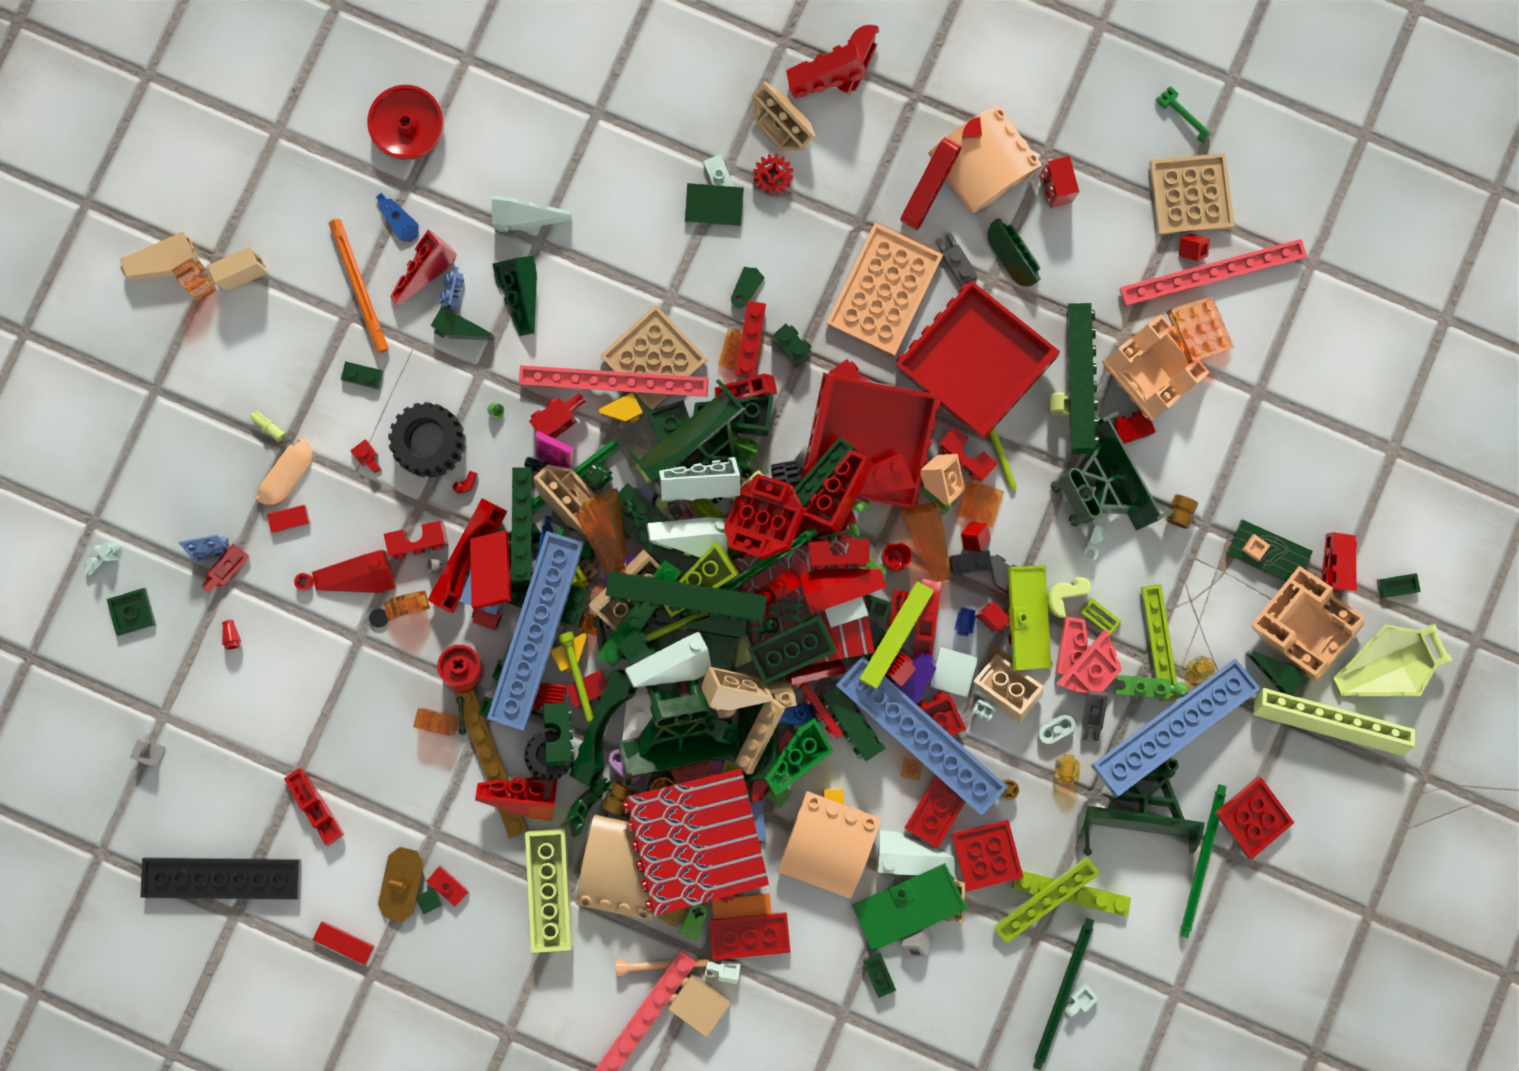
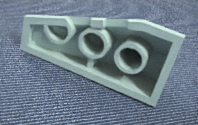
(511, 215)
(689, 535)
(678, 662)
(908, 856)

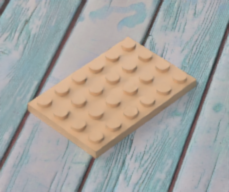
(884, 289)

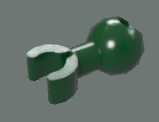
(630, 510)
(767, 627)

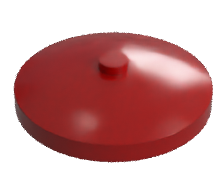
(405, 122)

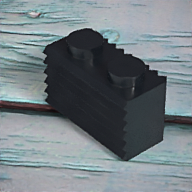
(970, 562)

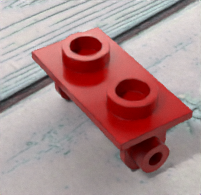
(898, 600)

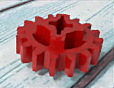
(780, 176)

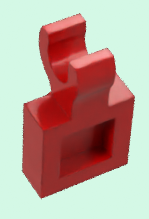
(365, 455)

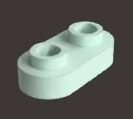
(1056, 730)

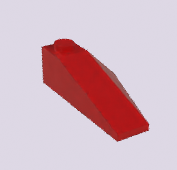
(430, 261)
(360, 574)
(836, 586)
(520, 796)

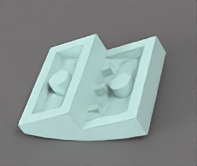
(953, 671)

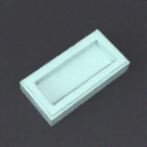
(846, 612)

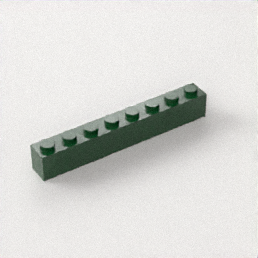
(1081, 378)
(686, 595)

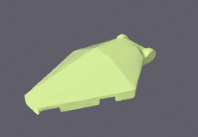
(1392, 663)

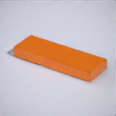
(742, 906)

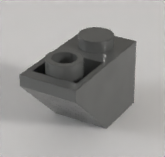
(1000, 573)

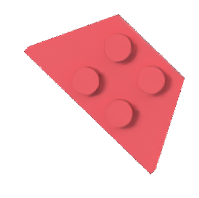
(1094, 668)

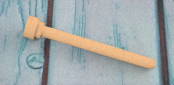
(623, 967)

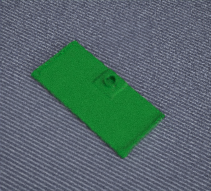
(909, 906)

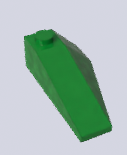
(800, 755)

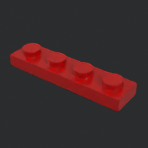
(750, 339)
(821, 713)

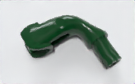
(581, 807)

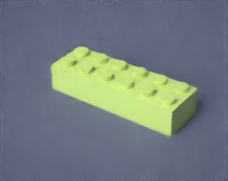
(549, 890)

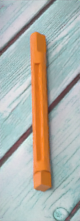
(371, 321)

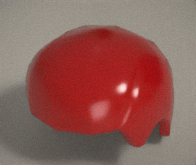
(896, 556)

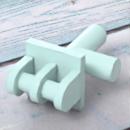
(106, 552)
(984, 705)

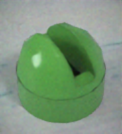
(495, 412)

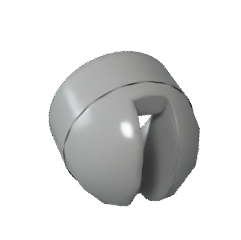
(433, 566)

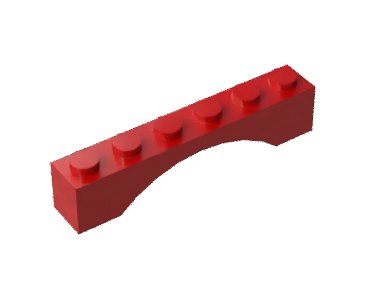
(450, 584)

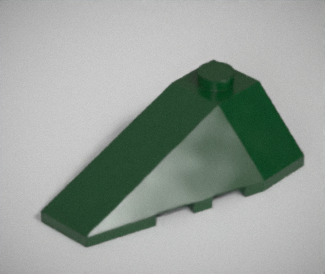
(519, 284)

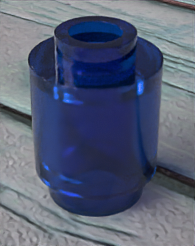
(965, 622)

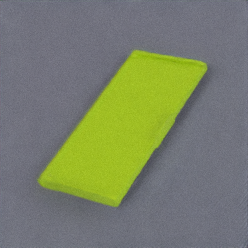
(1029, 617)

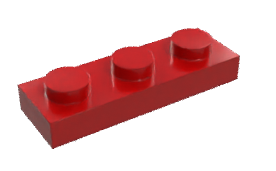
(816, 672)

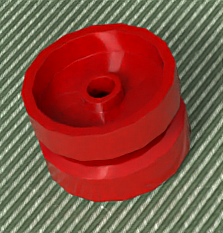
(450, 670)

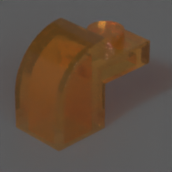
(406, 605)

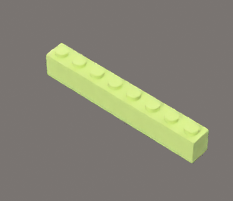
(1334, 722)

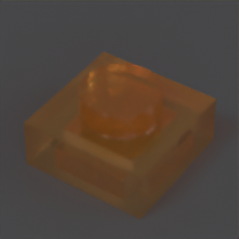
(587, 624)
(911, 769)

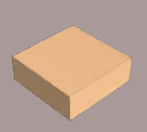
(1255, 547)

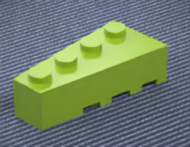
(711, 570)

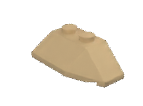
(781, 119)
(563, 493)

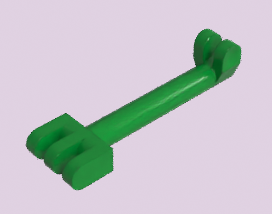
(1168, 98)

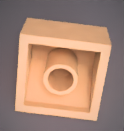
(943, 477)

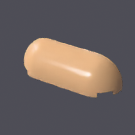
(285, 473)

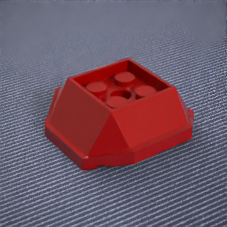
(760, 500)

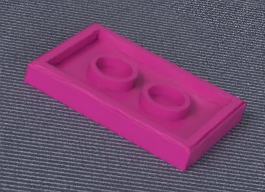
(553, 451)

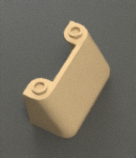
(782, 691)

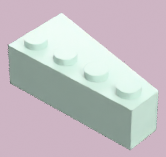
(700, 481)

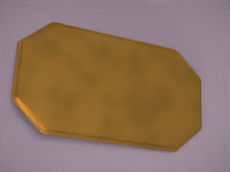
(400, 884)

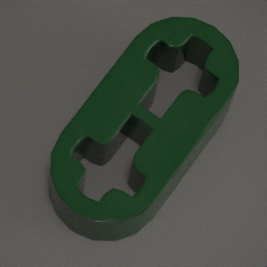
(790, 615)

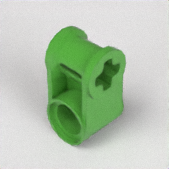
(693, 922)

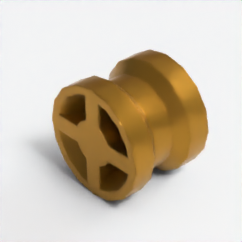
(1011, 791)

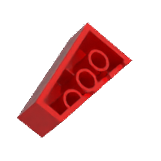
(826, 70)
(839, 492)

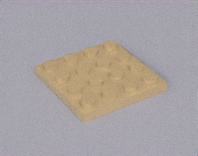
(1191, 194)
(654, 347)

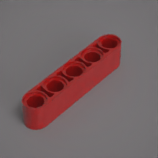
(930, 183)

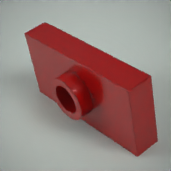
(447, 886)

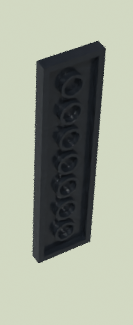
(220, 878)

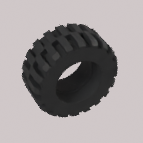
(409, 422)

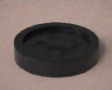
(378, 618)

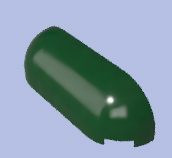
(1013, 253)

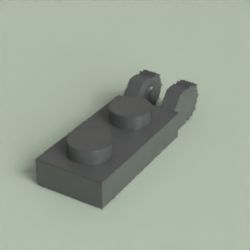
(957, 260)
(1094, 714)

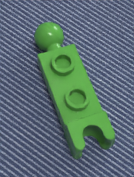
(1150, 687)

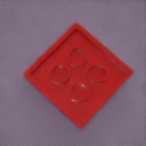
(1254, 817)
(987, 855)

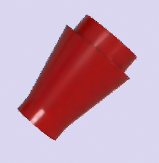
(230, 635)

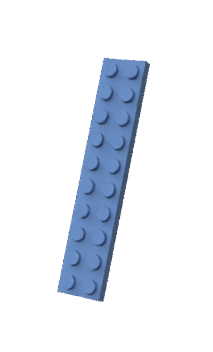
(535, 631)
(1175, 728)
(924, 738)

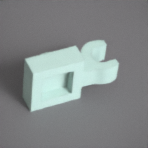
(1095, 536)
(727, 971)
(1083, 999)

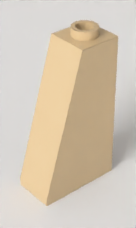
(158, 258)

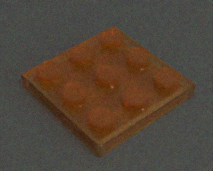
(1200, 329)

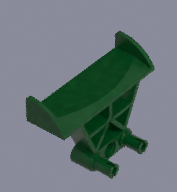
(693, 434)
(1122, 475)
(674, 736)
(1143, 821)

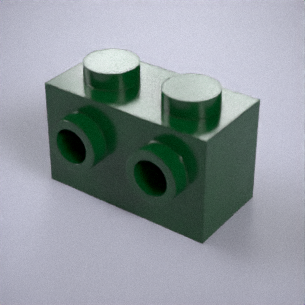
(791, 345)

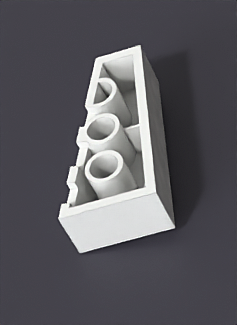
(637, 714)

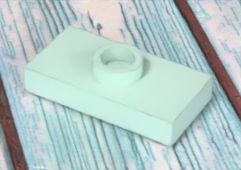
(717, 171)

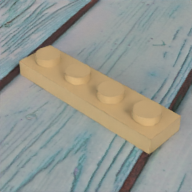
(759, 736)

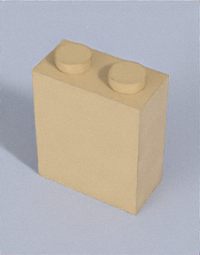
(237, 269)
(698, 1004)

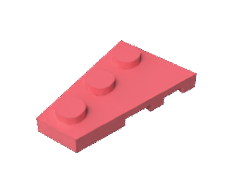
(1072, 643)

